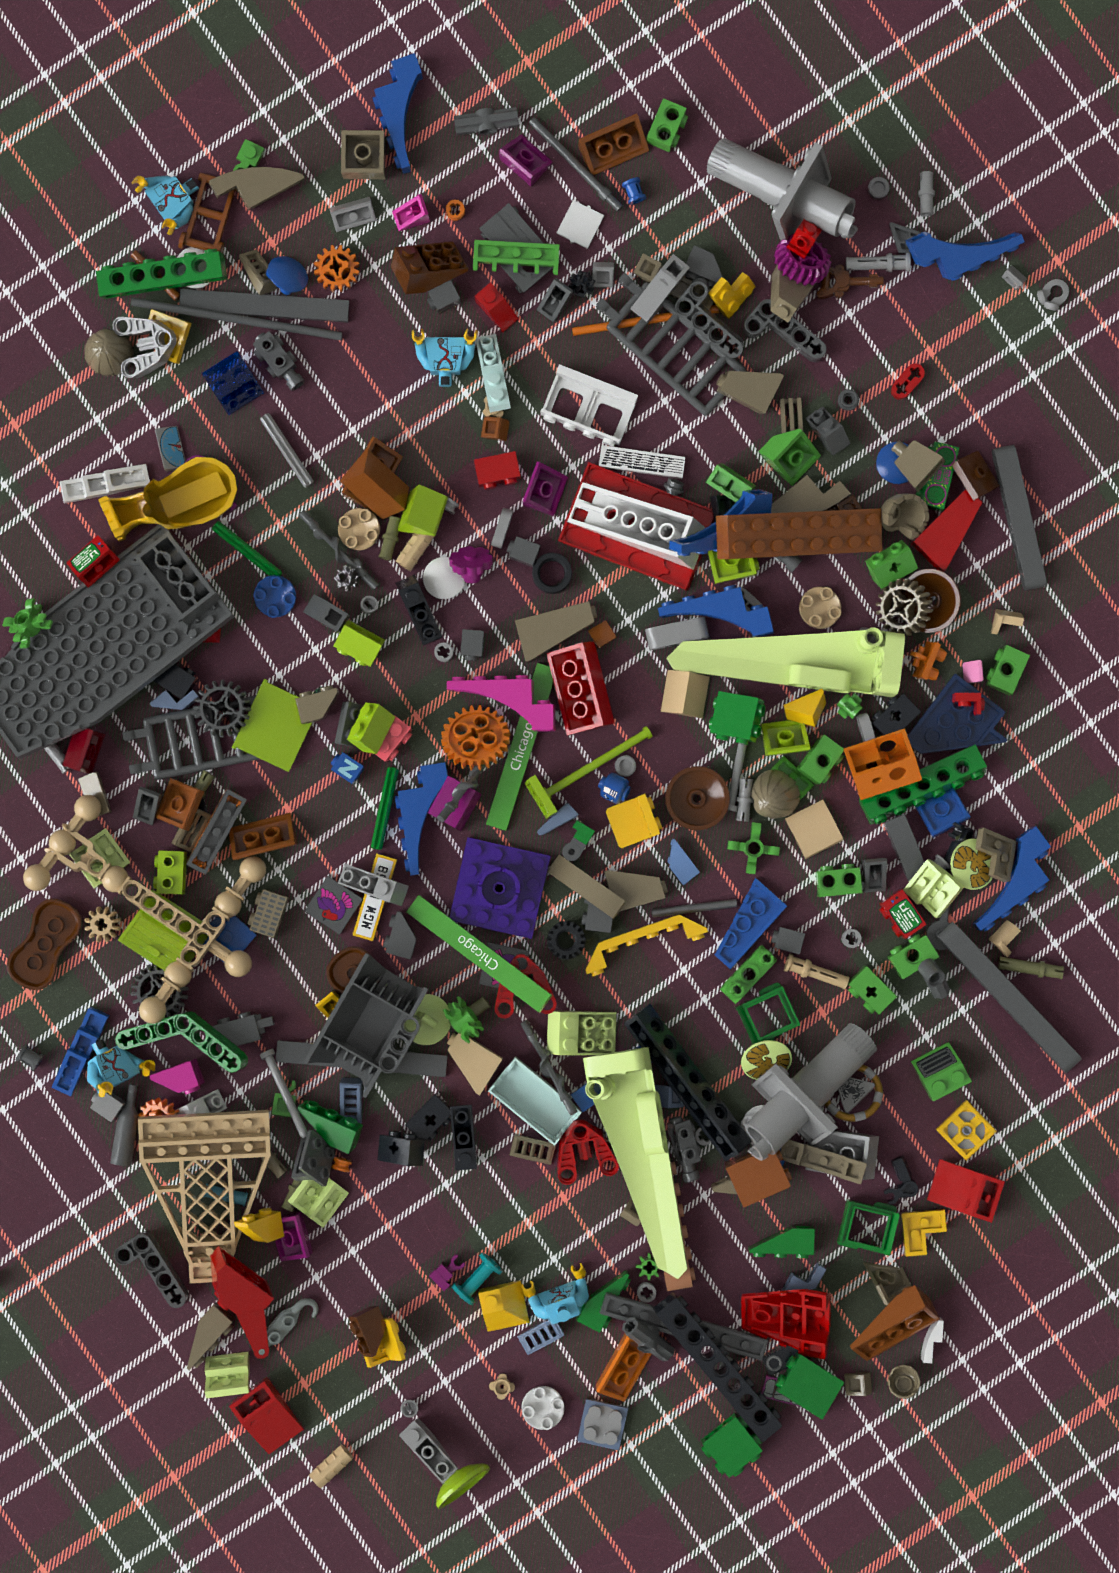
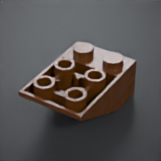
(426, 266)

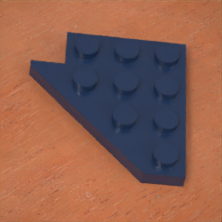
(954, 727)

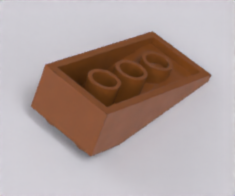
(898, 1321)

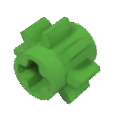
(849, 706)
(643, 1269)

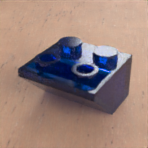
(232, 383)

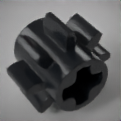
(581, 283)

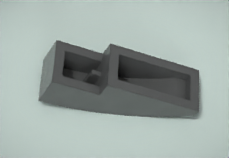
(904, 845)

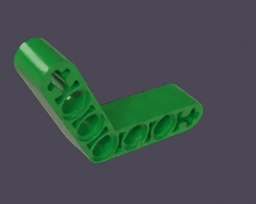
(191, 1033)

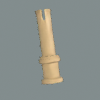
(806, 968)

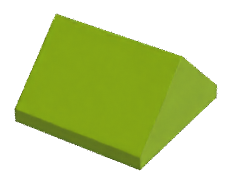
(423, 511)
(784, 738)

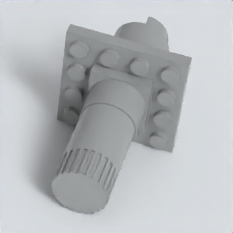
(792, 193)
(797, 1102)

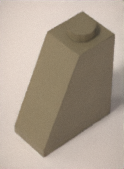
(787, 295)
(750, 388)
(635, 888)

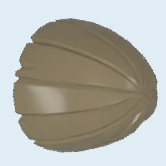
(107, 351)
(905, 513)
(775, 794)

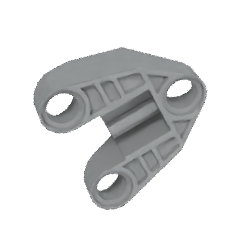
(151, 361)

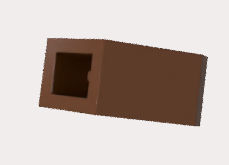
(369, 1329)

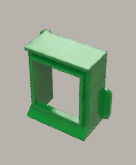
(765, 994)
(878, 1208)

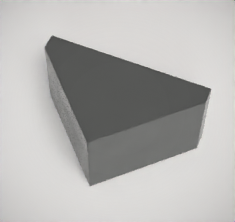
(555, 300)
(147, 805)
(874, 874)

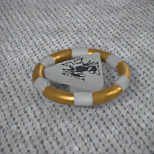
(853, 1092)

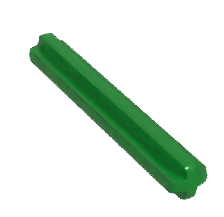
(245, 549)
(384, 808)

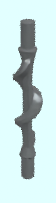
(340, 555)
(459, 791)
(547, 1069)

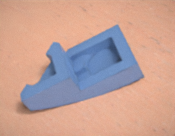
(681, 864)

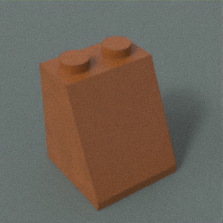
(757, 1178)

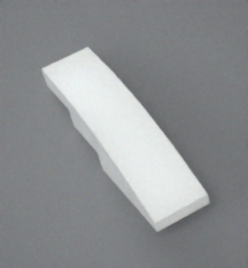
(104, 483)

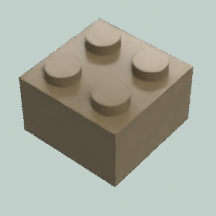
(363, 154)

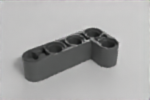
(712, 321)
(786, 334)
(155, 1272)

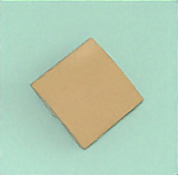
(814, 829)

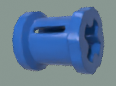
(634, 191)

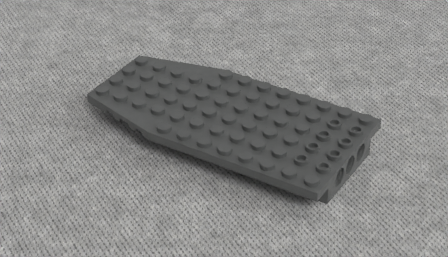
(107, 643)

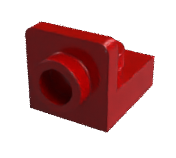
(966, 699)

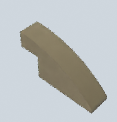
(255, 183)
(807, 497)

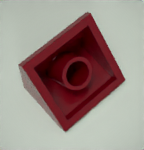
(84, 750)

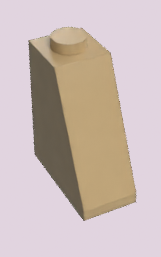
(474, 1061)

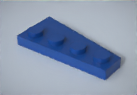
(754, 917)

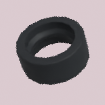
(552, 557)

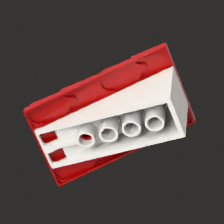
(634, 525)

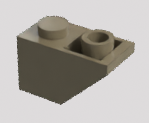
(316, 706)

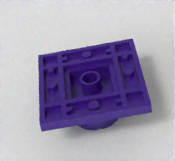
(522, 878)

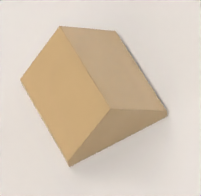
(685, 693)

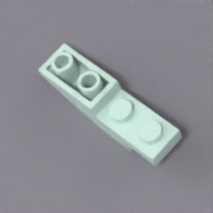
(492, 373)

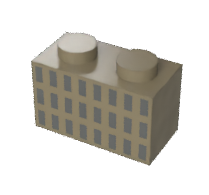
(268, 913)

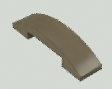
(648, 268)
(586, 886)
(824, 1161)

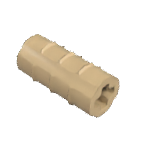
(413, 550)
(331, 1466)

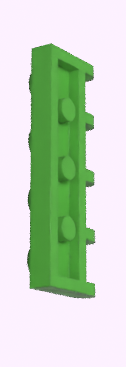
(516, 254)

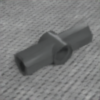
(486, 121)
(648, 1339)

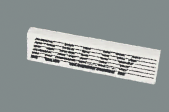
(642, 462)

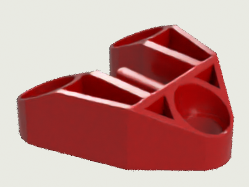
(539, 976)
(566, 1155)

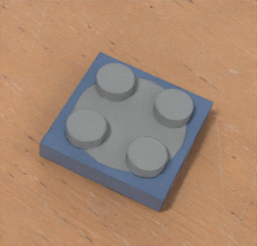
(602, 1424)

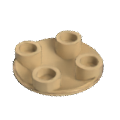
(358, 529)
(820, 607)

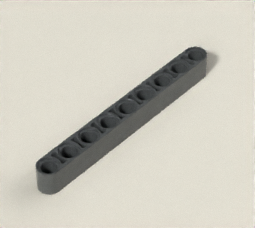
(1009, 997)

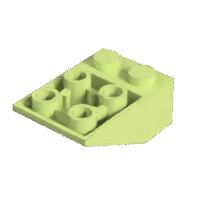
(581, 1032)

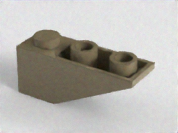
(209, 1329)

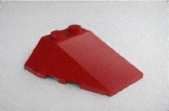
(791, 1317)

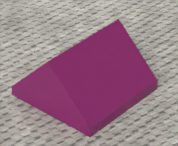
(524, 159)
(544, 489)
(466, 804)
(296, 1240)

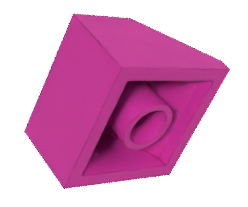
(181, 1077)

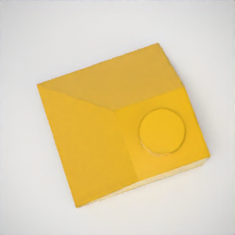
(503, 1306)

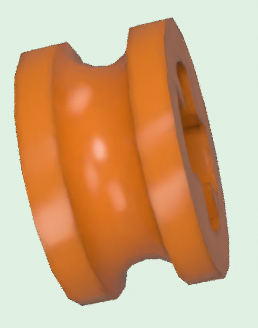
(455, 203)
(341, 1164)

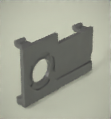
(510, 227)

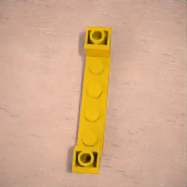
(691, 929)

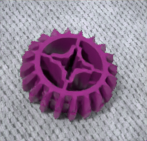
(807, 270)

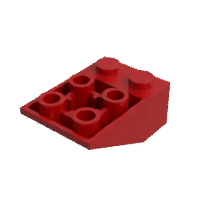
(965, 1190)
(266, 1416)

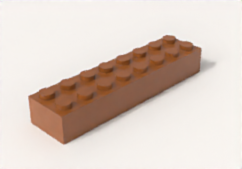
(798, 533)

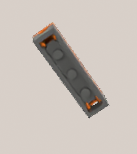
(216, 831)

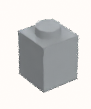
(107, 1106)

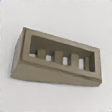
(261, 283)
(517, 1138)

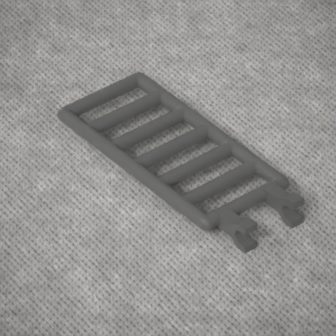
(658, 368)
(199, 765)

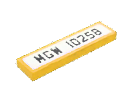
(371, 906)

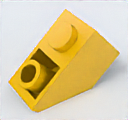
(263, 1226)

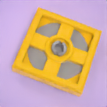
(966, 1130)

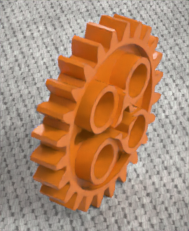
(482, 752)

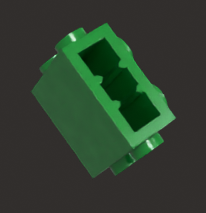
(736, 717)
(732, 1446)

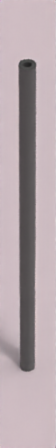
(236, 318)

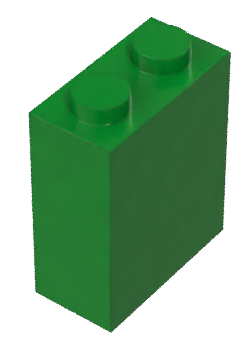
(808, 1385)

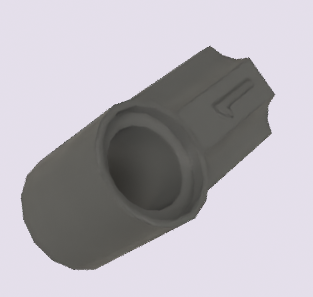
(934, 978)

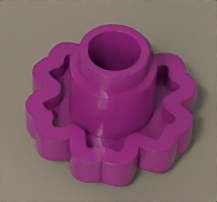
(470, 563)

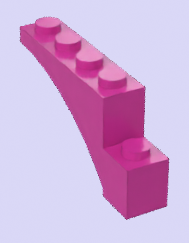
(514, 693)

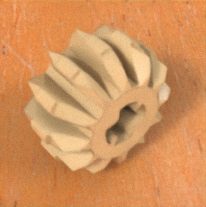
(96, 928)

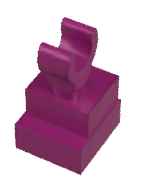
(442, 1274)

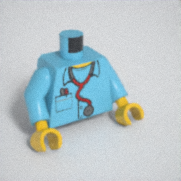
(169, 198)
(445, 354)
(114, 1067)
(560, 1302)

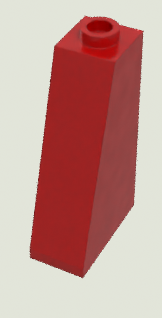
(946, 532)

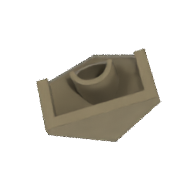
(887, 1280)

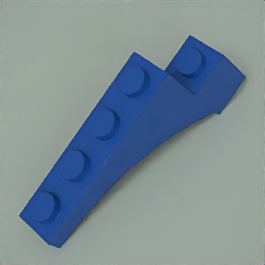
(394, 103)
(959, 257)
(750, 502)
(725, 605)
(414, 810)
(1024, 880)

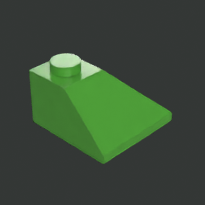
(790, 454)

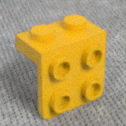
(633, 821)
(390, 1347)

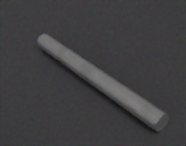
(691, 908)

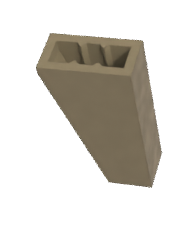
(547, 630)

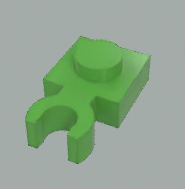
(249, 155)
(279, 1106)

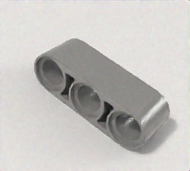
(676, 633)

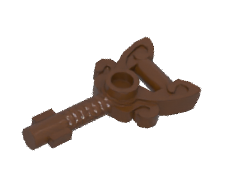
(844, 281)

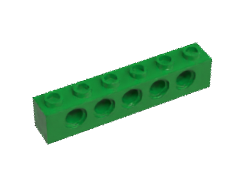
(108, 276)
(948, 766)

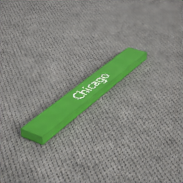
(518, 756)
(479, 953)

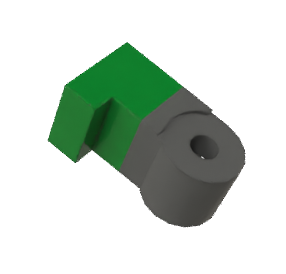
(573, 850)

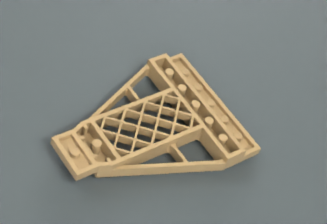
(204, 1138)

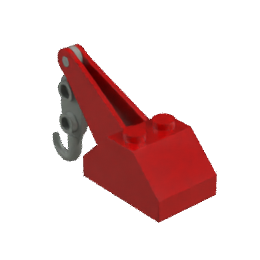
(248, 1296)

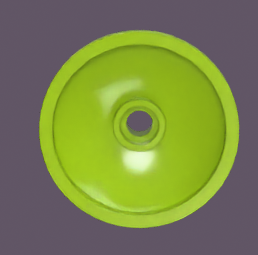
(460, 1483)

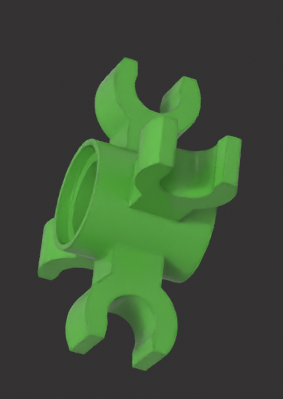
(27, 623)
(763, 849)
(463, 1019)

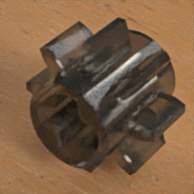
(353, 577)

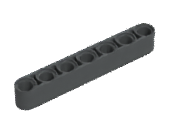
(1019, 517)

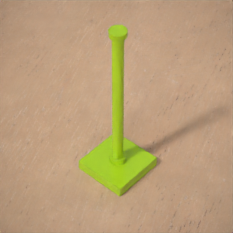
(542, 795)

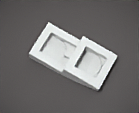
(934, 1334)

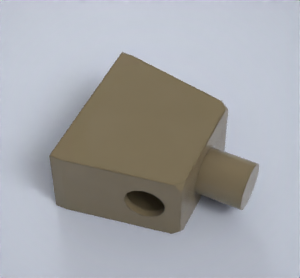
(917, 462)

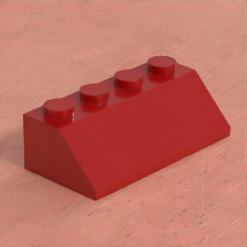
(580, 688)

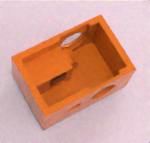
(881, 771)

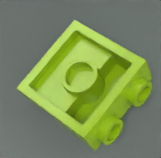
(732, 569)

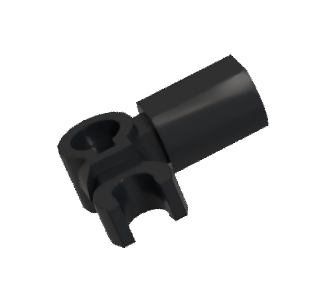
(960, 834)
(906, 1189)

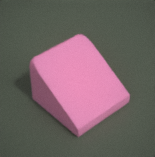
(973, 671)

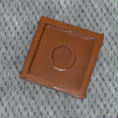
(179, 804)

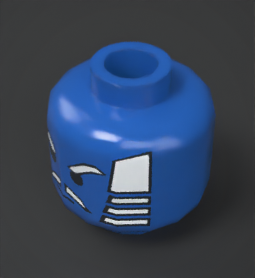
(614, 788)

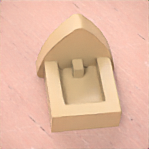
(1006, 617)
(1004, 936)

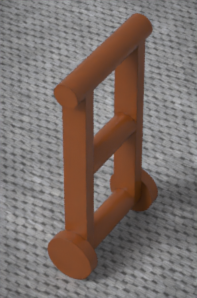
(185, 238)

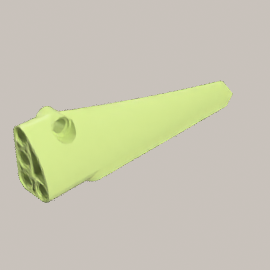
(812, 661)
(637, 1134)

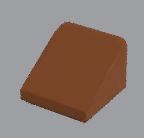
(495, 428)
(602, 634)

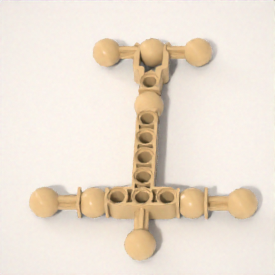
(117, 880)

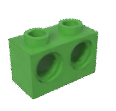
(663, 124)
(729, 482)
(838, 886)

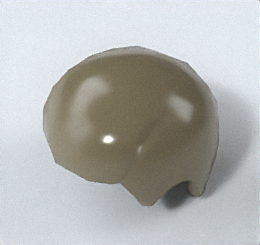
(904, 1381)

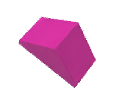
(411, 214)

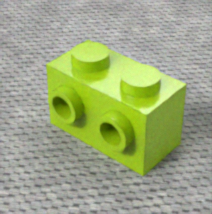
(358, 643)
(371, 728)
(171, 872)

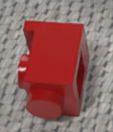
(804, 238)

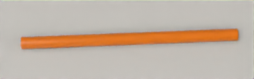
(627, 323)

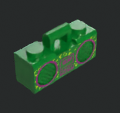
(937, 488)

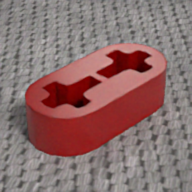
(904, 378)

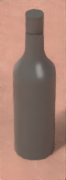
(125, 1131)

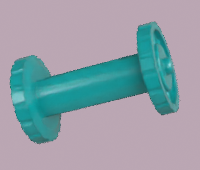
(477, 1278)

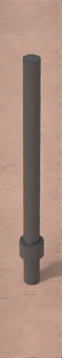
(604, 192)

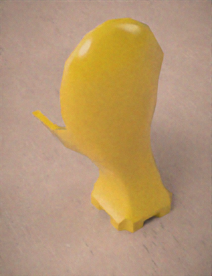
(187, 497)

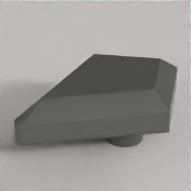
(900, 235)

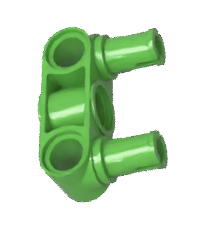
(759, 962)

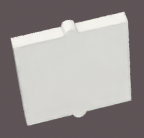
(580, 224)

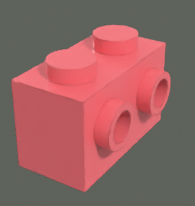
(397, 734)

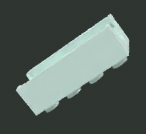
(533, 1100)

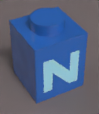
(347, 767)

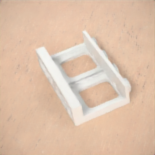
(594, 393)

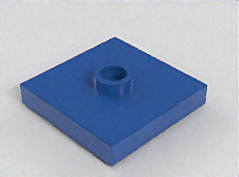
(942, 812)
(234, 935)

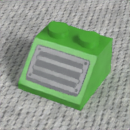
(941, 1071)

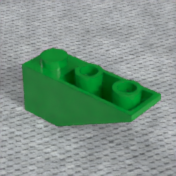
(334, 1128)
(791, 1240)
(590, 1311)

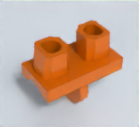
(925, 658)

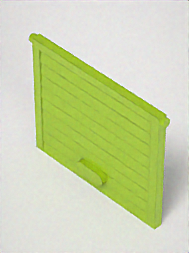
(274, 727)
(155, 940)

